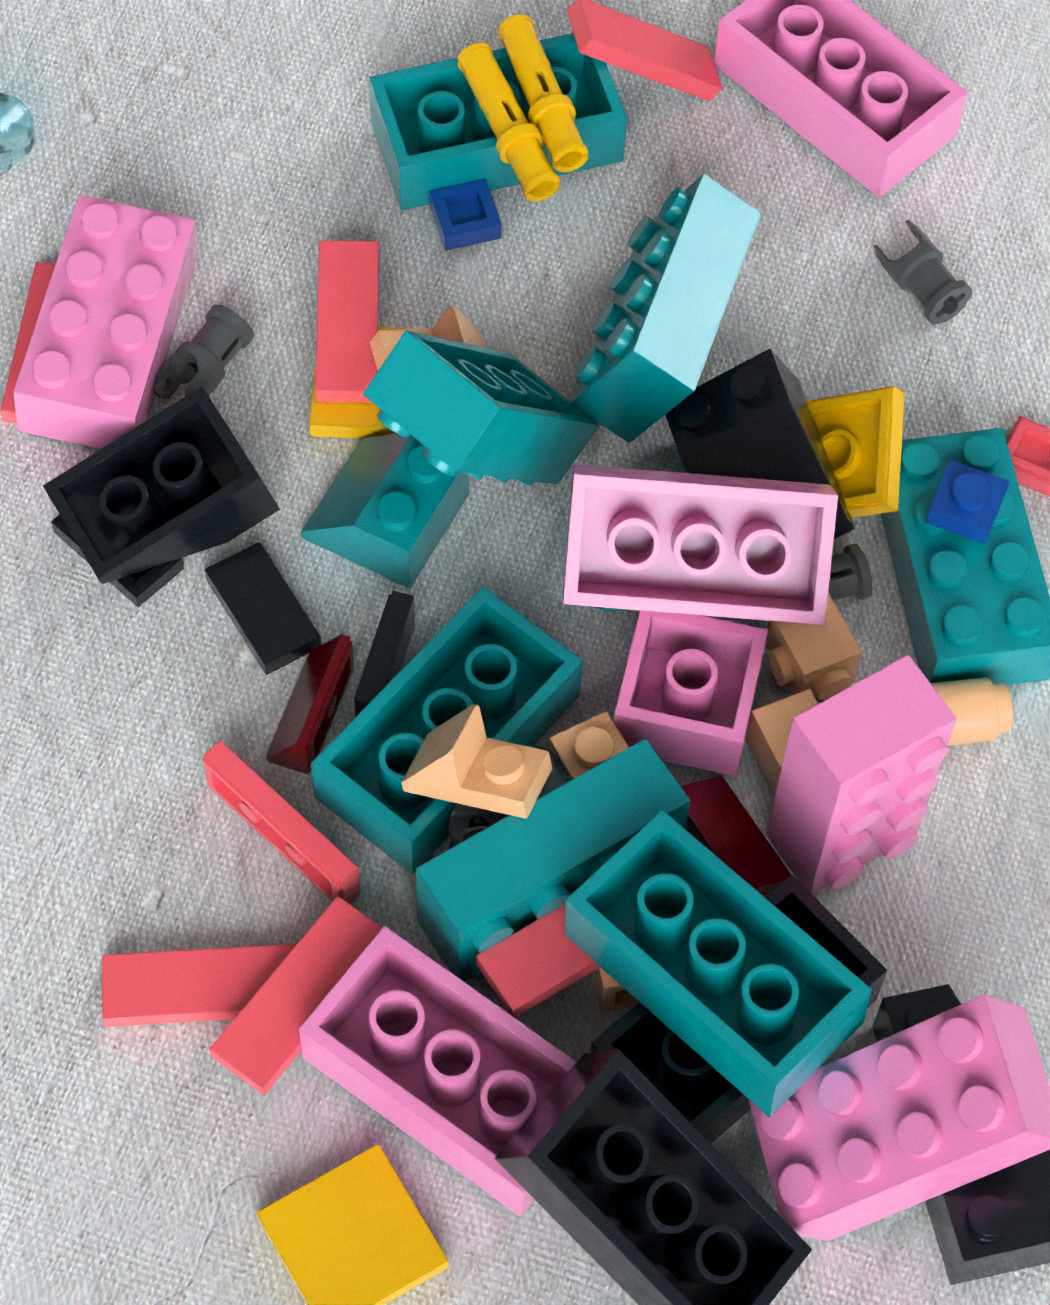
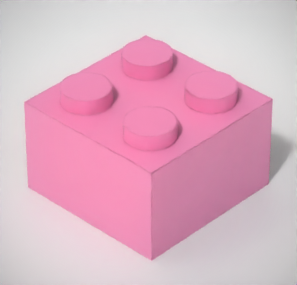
(690, 688)

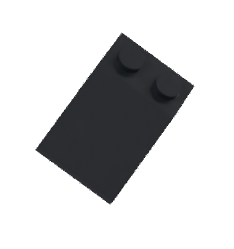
(754, 427)
(161, 491)

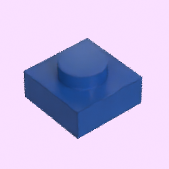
(465, 214)
(967, 501)

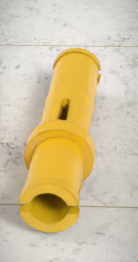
(548, 106)
(517, 139)

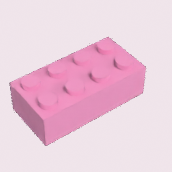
(842, 84)
(105, 323)
(699, 544)
(859, 775)
(434, 1059)
(908, 1119)

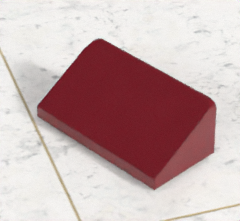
(312, 705)
(732, 835)

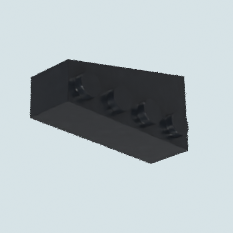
(997, 1219)

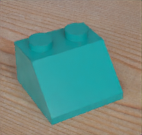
(387, 508)

